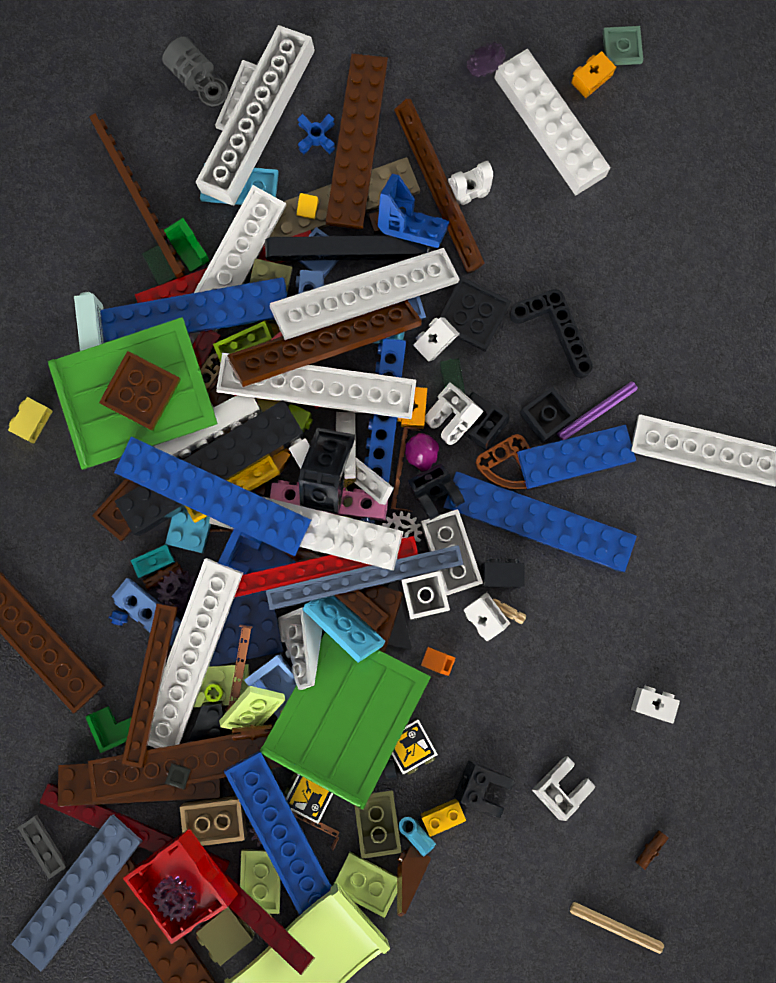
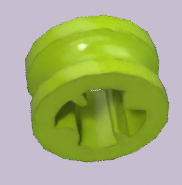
(209, 697)

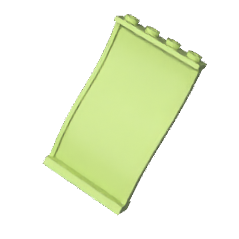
(333, 933)

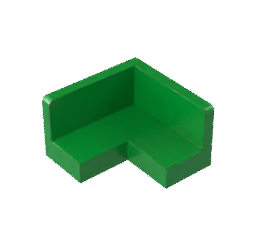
(186, 245)
(106, 730)

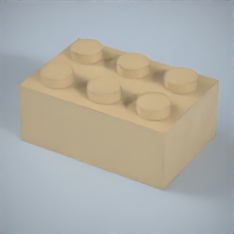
(215, 820)

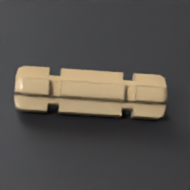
(510, 612)

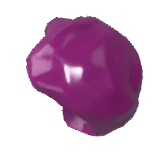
(422, 451)

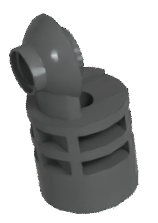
(195, 71)

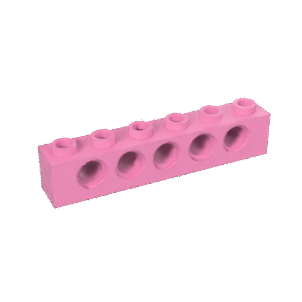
(376, 512)

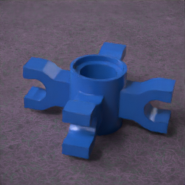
(311, 128)

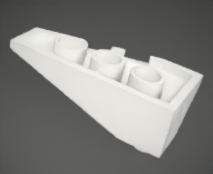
(302, 641)

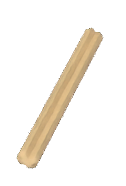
(616, 927)

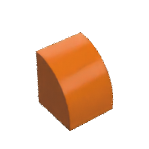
(438, 661)

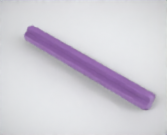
(597, 411)

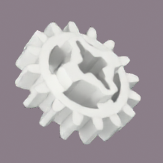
(397, 523)

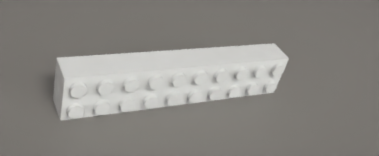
(255, 115)

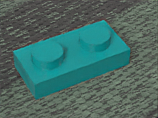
(152, 561)

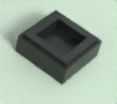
(178, 776)

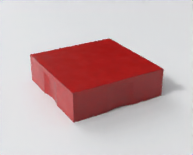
(190, 862)

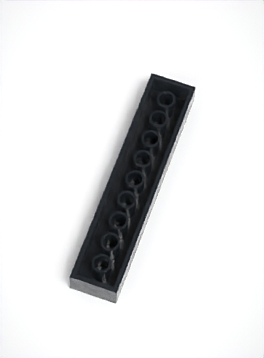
(225, 458)

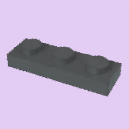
(42, 846)

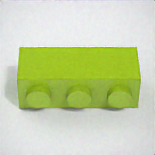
(247, 338)

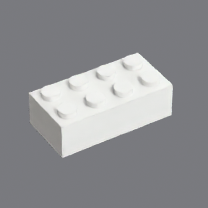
(449, 531)

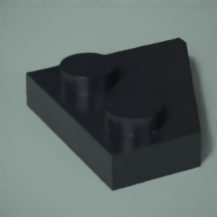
(208, 723)

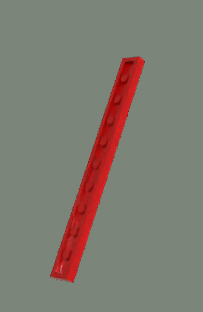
(188, 283)
(309, 570)

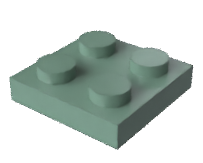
(623, 45)

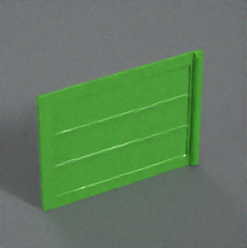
(85, 375)
(347, 721)

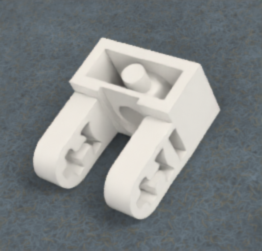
(479, 178)
(455, 401)
(554, 798)

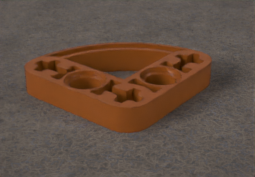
(510, 451)

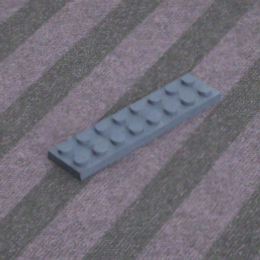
(76, 892)

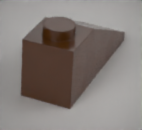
(409, 875)

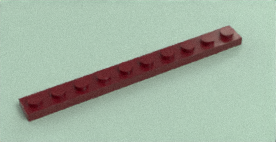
(97, 815)

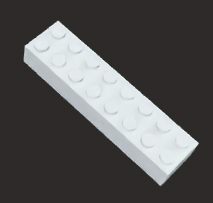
(551, 122)

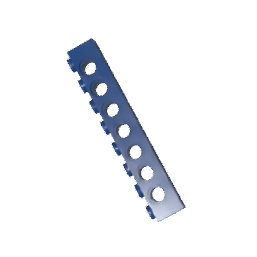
(397, 349)

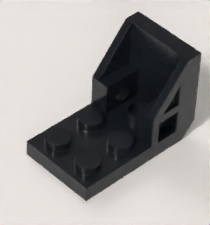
(324, 470)

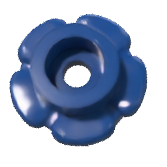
(118, 617)

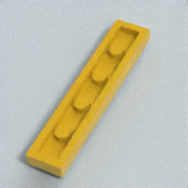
(247, 479)

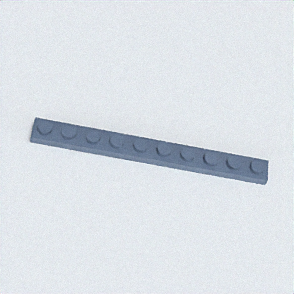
(363, 578)

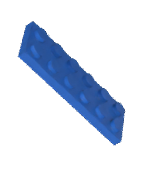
(576, 456)

